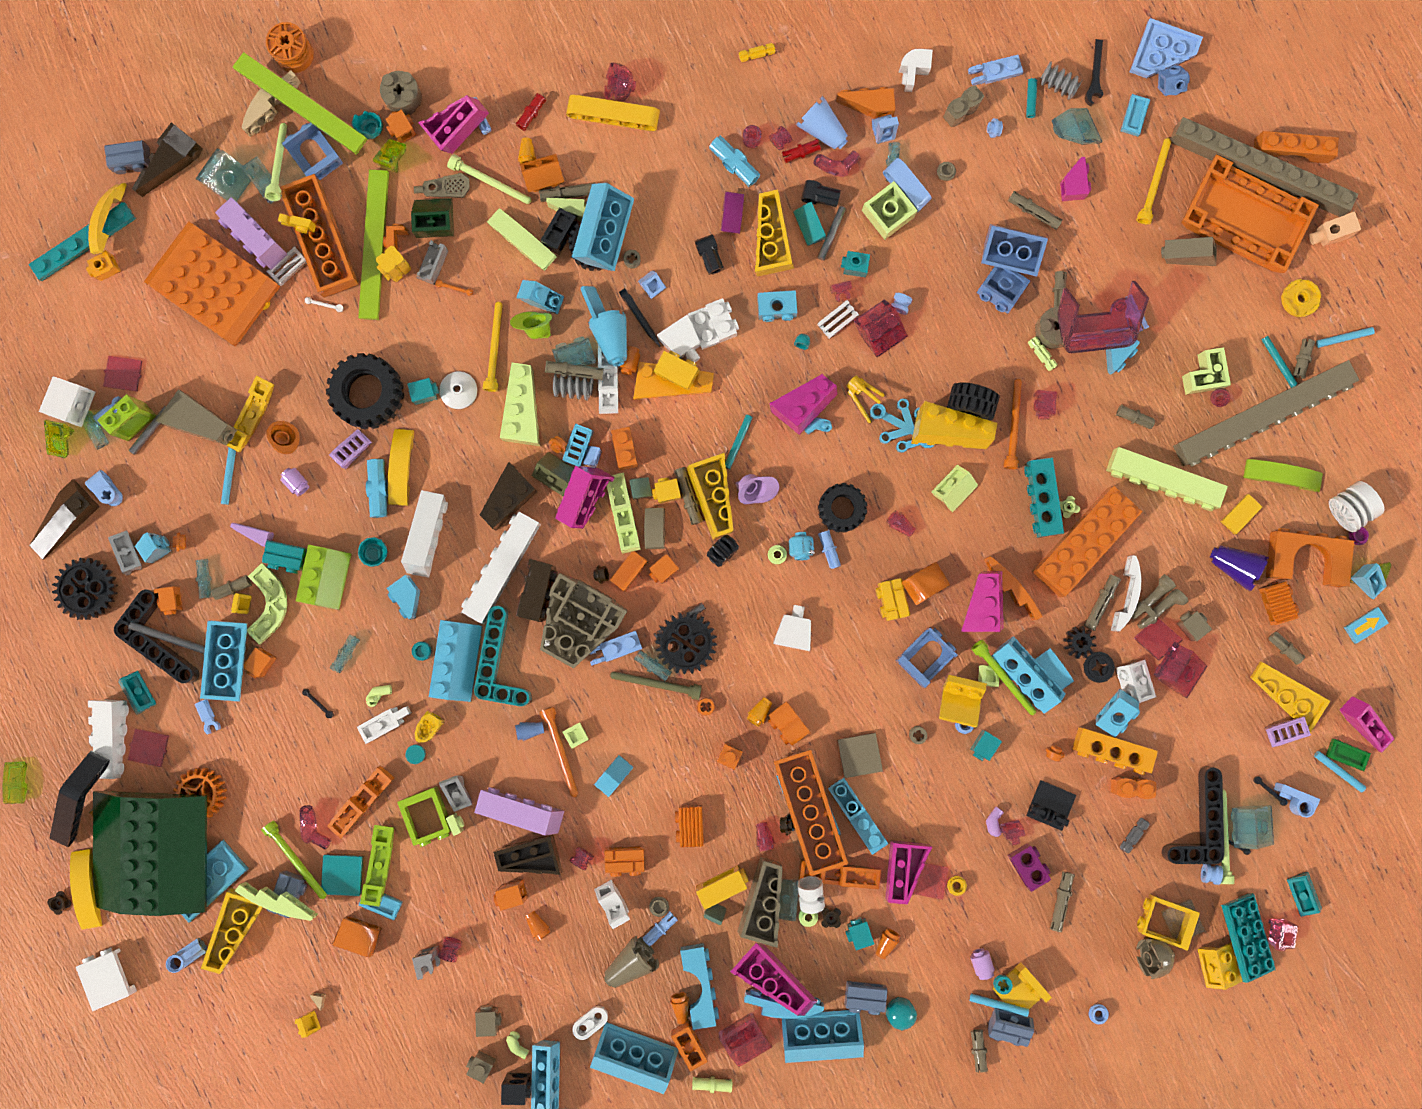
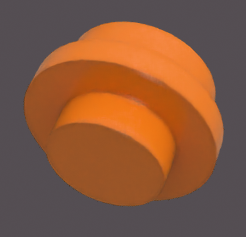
(557, 444)
(179, 542)
(1054, 753)

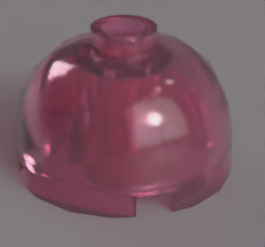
(619, 83)

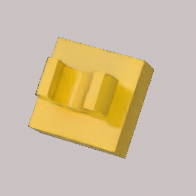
(307, 1024)

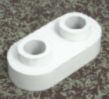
(591, 1022)

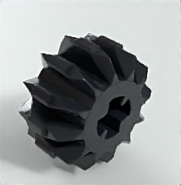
(722, 550)
(1077, 635)

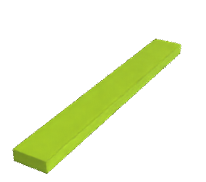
(299, 103)
(373, 244)

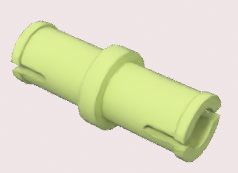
(712, 1084)

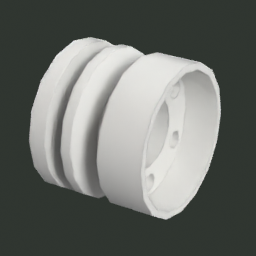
(1356, 506)

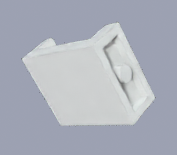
(67, 401)
(104, 979)

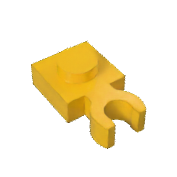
(301, 224)

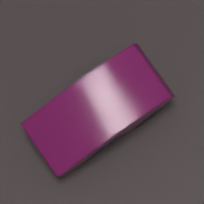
(732, 212)

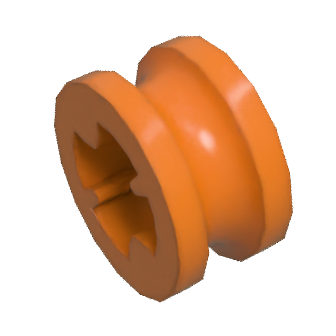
(705, 700)

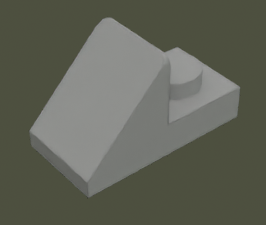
(456, 792)

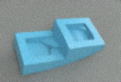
(1055, 668)

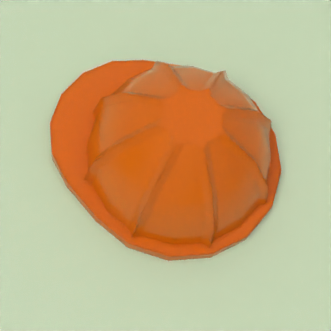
(283, 437)

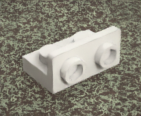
(1136, 680)

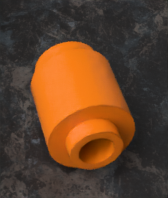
(631, 364)

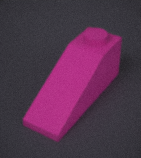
(1367, 723)

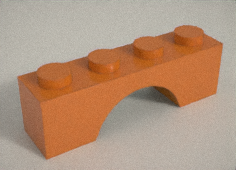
(1315, 148)

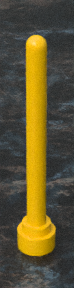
(1145, 215)
(490, 383)

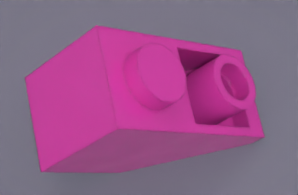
(1076, 184)

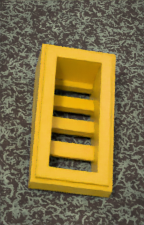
(241, 603)

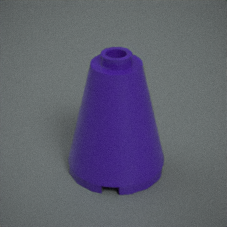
(1239, 564)

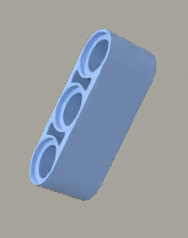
(908, 183)

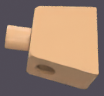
(1336, 230)

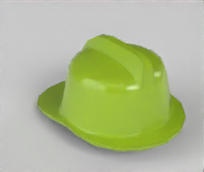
(534, 324)

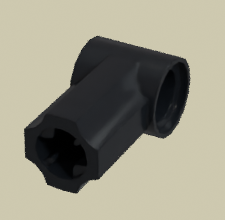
(816, 193)
(708, 249)

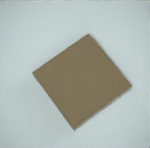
(860, 755)

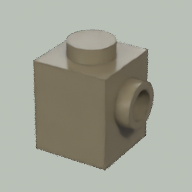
(1194, 625)
(487, 1021)
(480, 1066)

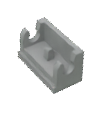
(432, 263)
(125, 552)
(423, 961)

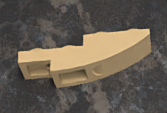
(262, 107)

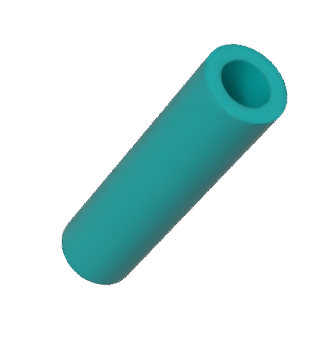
(1031, 98)

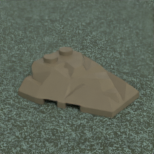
(578, 620)

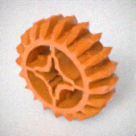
(209, 780)

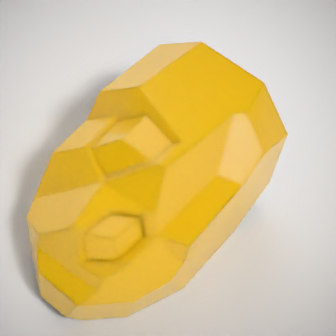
(428, 727)

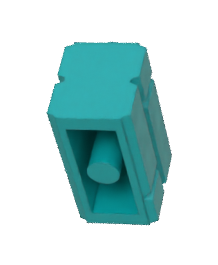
(284, 555)

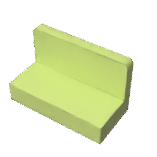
(955, 487)

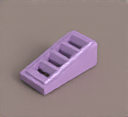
(346, 444)
(257, 535)
(1269, 729)

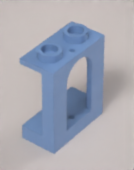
(322, 168)
(946, 655)

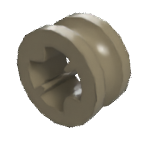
(636, 263)
(922, 731)

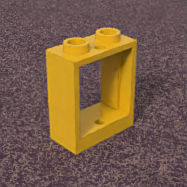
(722, 886)
(1187, 927)

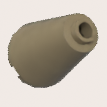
(631, 963)

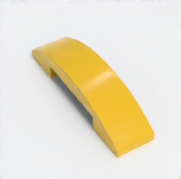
(96, 237)
(251, 413)
(399, 467)
(83, 889)

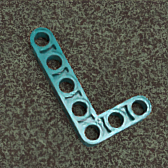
(485, 660)

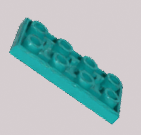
(1248, 937)

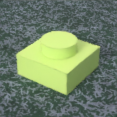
(988, 676)
(575, 735)
(455, 823)

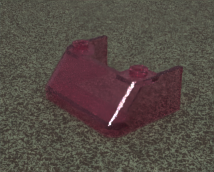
(1105, 329)

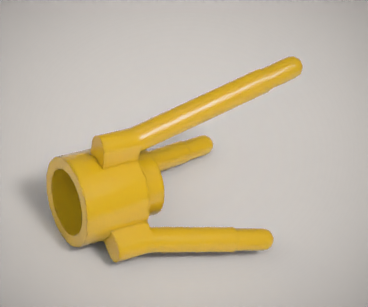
(858, 386)

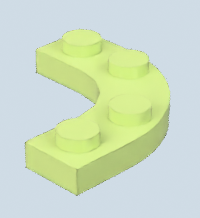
(275, 604)

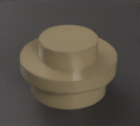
(946, 171)
(659, 906)

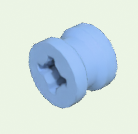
(901, 303)
(1211, 874)

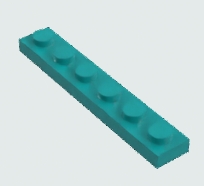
(78, 243)

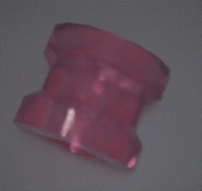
(780, 138)
(749, 140)
(581, 858)

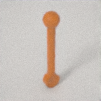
(439, 283)

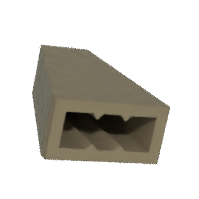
(193, 418)

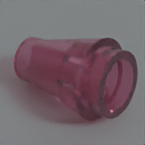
(899, 523)
(764, 837)

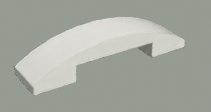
(1132, 570)

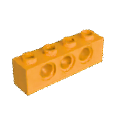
(1144, 756)

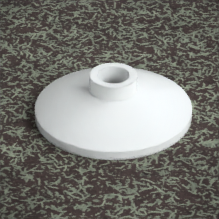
(465, 396)

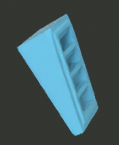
(578, 428)

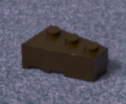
(507, 497)
(536, 590)
(530, 856)

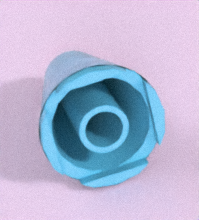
(611, 335)

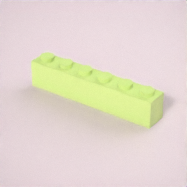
(1166, 478)

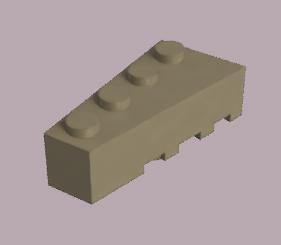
(762, 906)

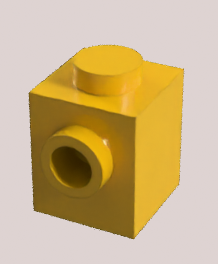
(666, 490)

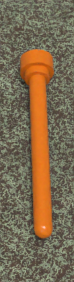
(1011, 460)
(549, 716)

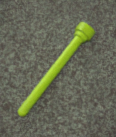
(981, 649)
(272, 830)

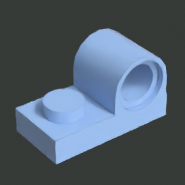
(885, 128)
(1297, 798)

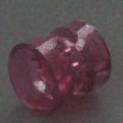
(450, 949)

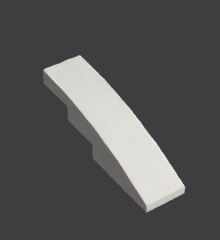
(607, 386)

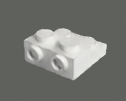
(714, 323)

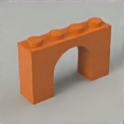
(1335, 551)

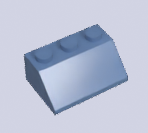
(1013, 250)

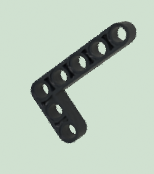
(150, 643)
(72, 798)
(1205, 824)

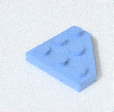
(1162, 48)

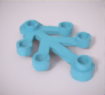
(906, 426)

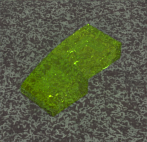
(13, 782)

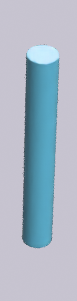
(1345, 337)
(228, 476)
(1339, 771)
(999, 1005)

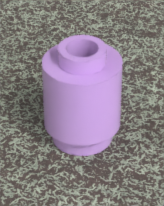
(294, 481)
(982, 964)

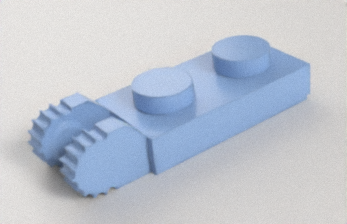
(997, 70)
(617, 647)

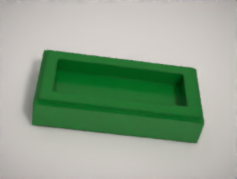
(1348, 754)

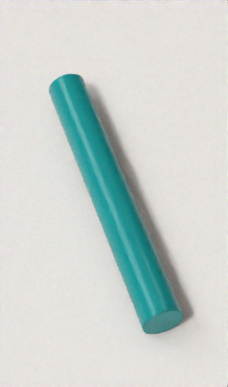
(1279, 361)
(738, 441)

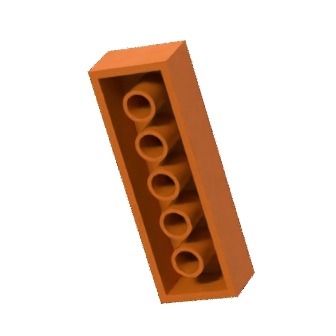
(323, 248)
(1087, 541)
(810, 812)

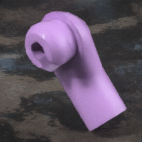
(992, 822)

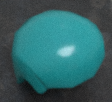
(368, 124)
(372, 551)
(901, 1013)

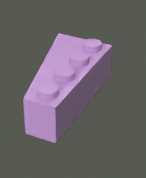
(250, 233)
(519, 812)

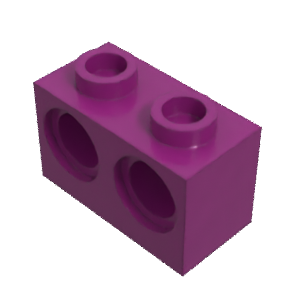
(1026, 869)

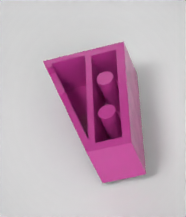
(804, 403)
(986, 604)

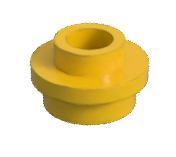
(959, 891)

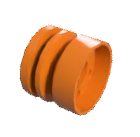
(289, 47)

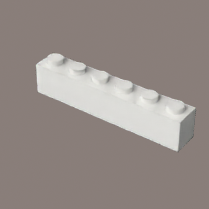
(501, 567)

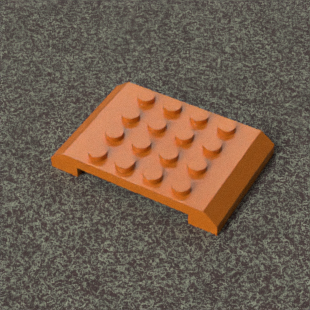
(1248, 216)
(212, 284)

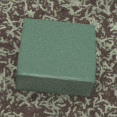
(640, 488)
(715, 914)

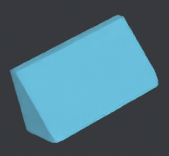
(592, 300)

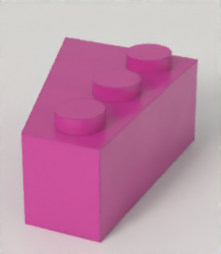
(455, 123)
(581, 495)
(904, 868)

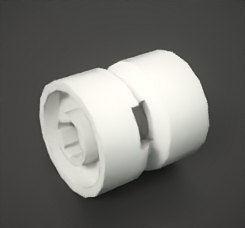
(811, 894)

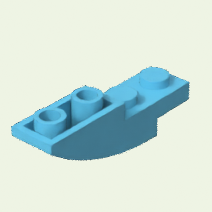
(858, 816)
(771, 1008)

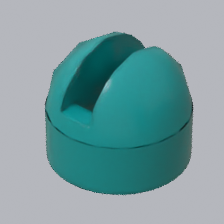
(802, 341)

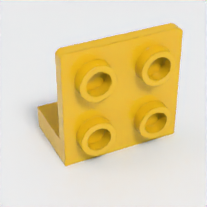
(961, 700)
(1220, 967)
(1025, 989)

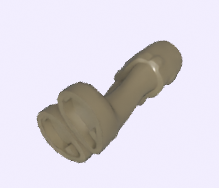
(1174, 597)

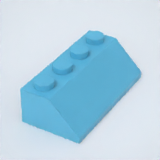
(603, 226)
(223, 661)
(455, 661)
(823, 1037)
(634, 1058)

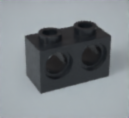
(559, 231)
(516, 1089)

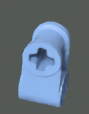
(104, 489)

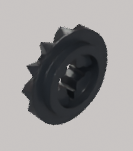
(1107, 670)

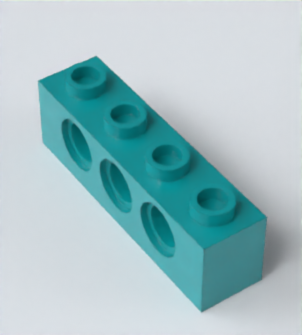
(1052, 506)

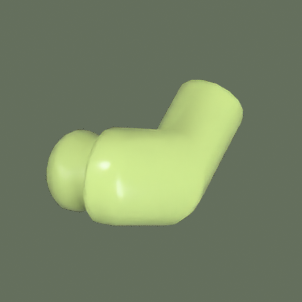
(376, 693)
(514, 1047)

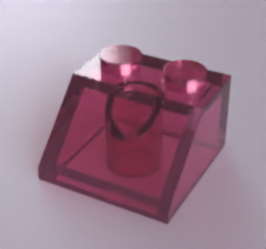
(1180, 670)

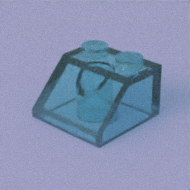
(224, 176)
(1252, 826)

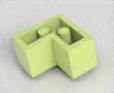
(1212, 373)

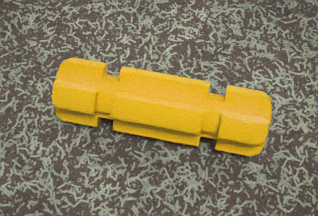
(757, 52)

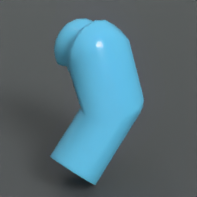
(819, 424)

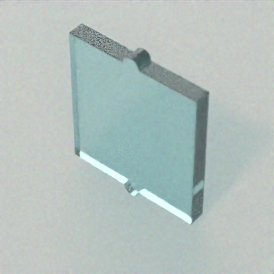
(1175, 918)

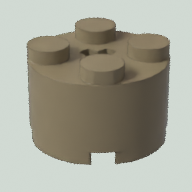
(403, 83)
(1045, 329)

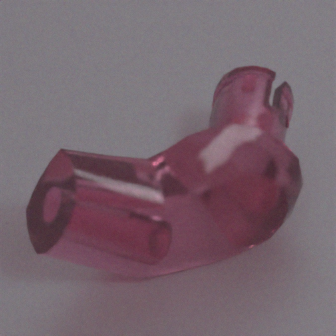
(836, 167)
(308, 828)

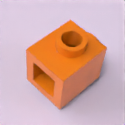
(400, 126)

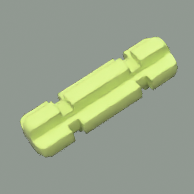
(1042, 353)

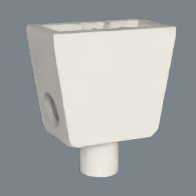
(681, 339)
(794, 630)

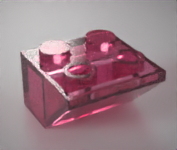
(881, 327)
(744, 1040)

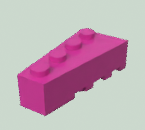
(774, 980)

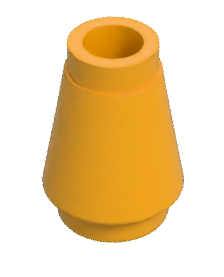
(526, 151)
(759, 712)

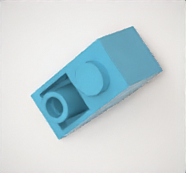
(540, 296)
(1117, 356)
(152, 547)
(406, 595)

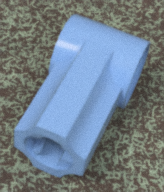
(186, 955)

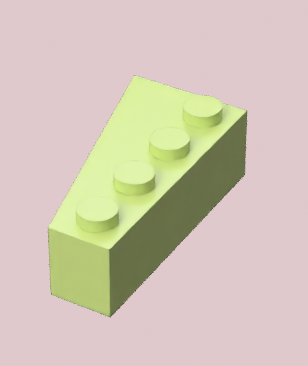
(520, 408)

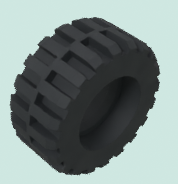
(344, 377)

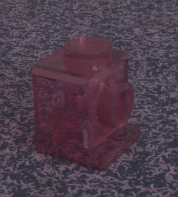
(1045, 404)
(1282, 934)

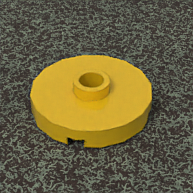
(1307, 291)

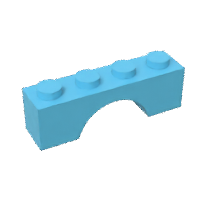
(695, 961)

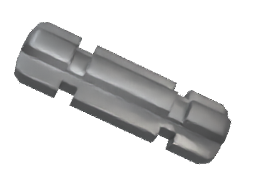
(1134, 835)

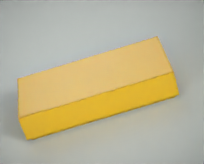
(1241, 514)

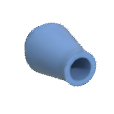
(527, 730)

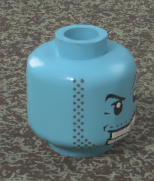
(801, 546)

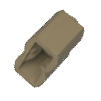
(963, 106)

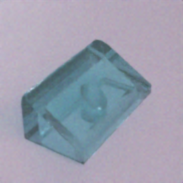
(94, 431)
(788, 899)

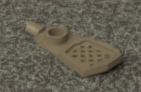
(442, 188)

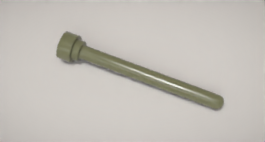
(692, 691)

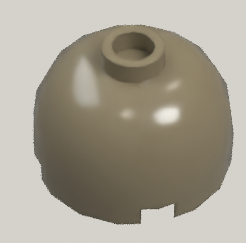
(1155, 958)

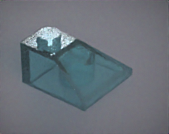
(1076, 126)

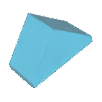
(1370, 579)
(613, 775)

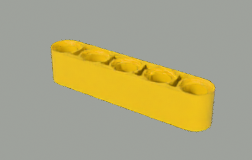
(613, 112)

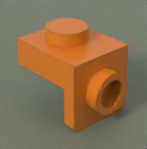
(392, 233)

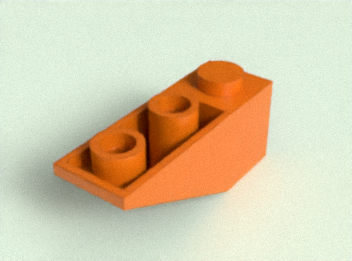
(869, 102)

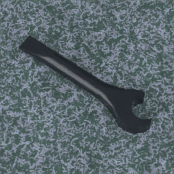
(1095, 88)
(627, 298)

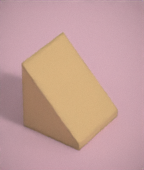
(318, 999)

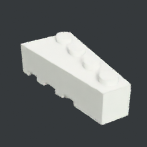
(424, 534)
(108, 733)

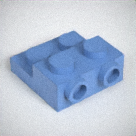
(1003, 288)

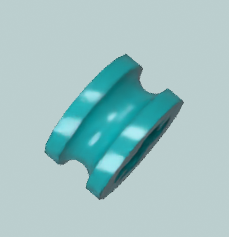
(1005, 990)

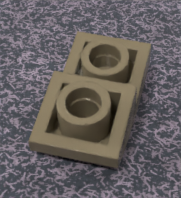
(654, 528)

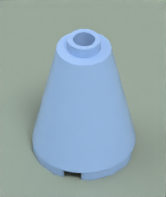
(824, 125)

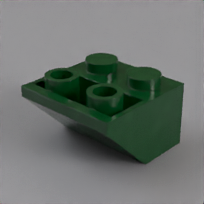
(432, 218)

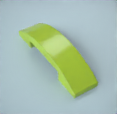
(1283, 474)
(378, 865)

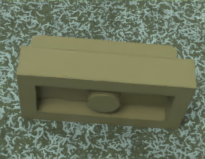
(553, 473)

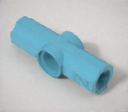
(734, 161)
(377, 488)

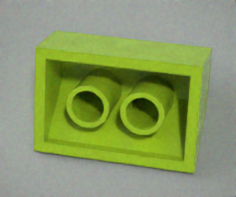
(323, 577)

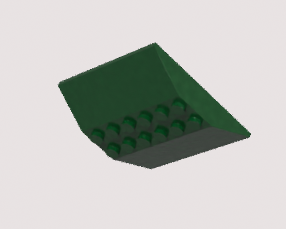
(150, 853)

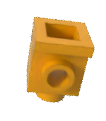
(107, 269)

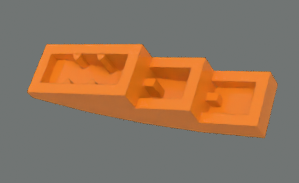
(1015, 589)
(360, 802)
(846, 876)

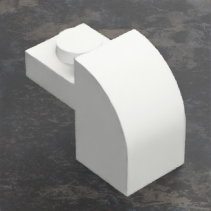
(915, 62)
(612, 903)

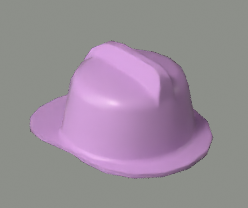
(757, 489)

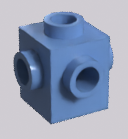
(1173, 80)

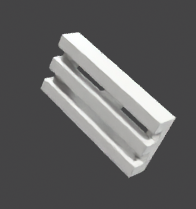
(292, 271)
(849, 309)

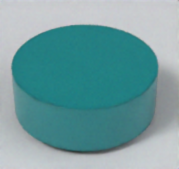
(421, 651)
(415, 754)

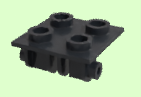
(1051, 805)

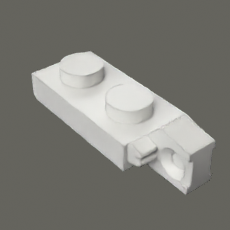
(383, 723)

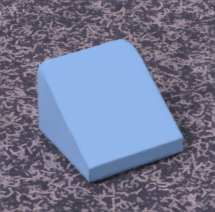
(652, 284)
(592, 456)

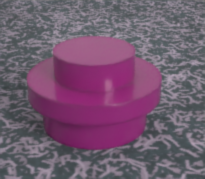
(1359, 537)

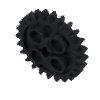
(75, 603)
(694, 628)

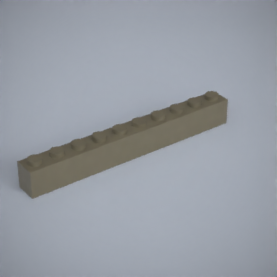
(1265, 167)
(1265, 413)

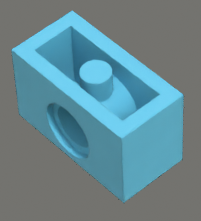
(786, 299)
(1121, 703)

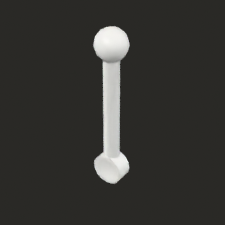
(339, 308)

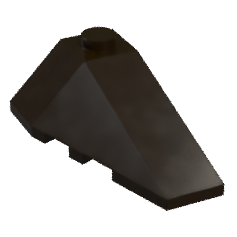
(174, 154)
(65, 515)

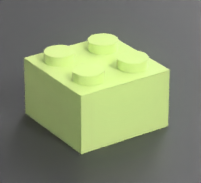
(889, 210)

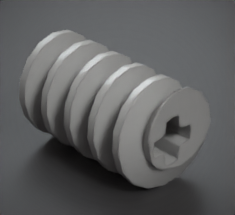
(1060, 81)
(572, 387)

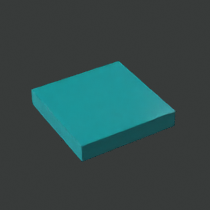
(342, 874)

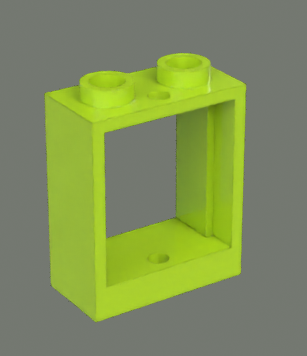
(121, 424)
(439, 804)

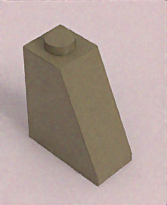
(1190, 251)

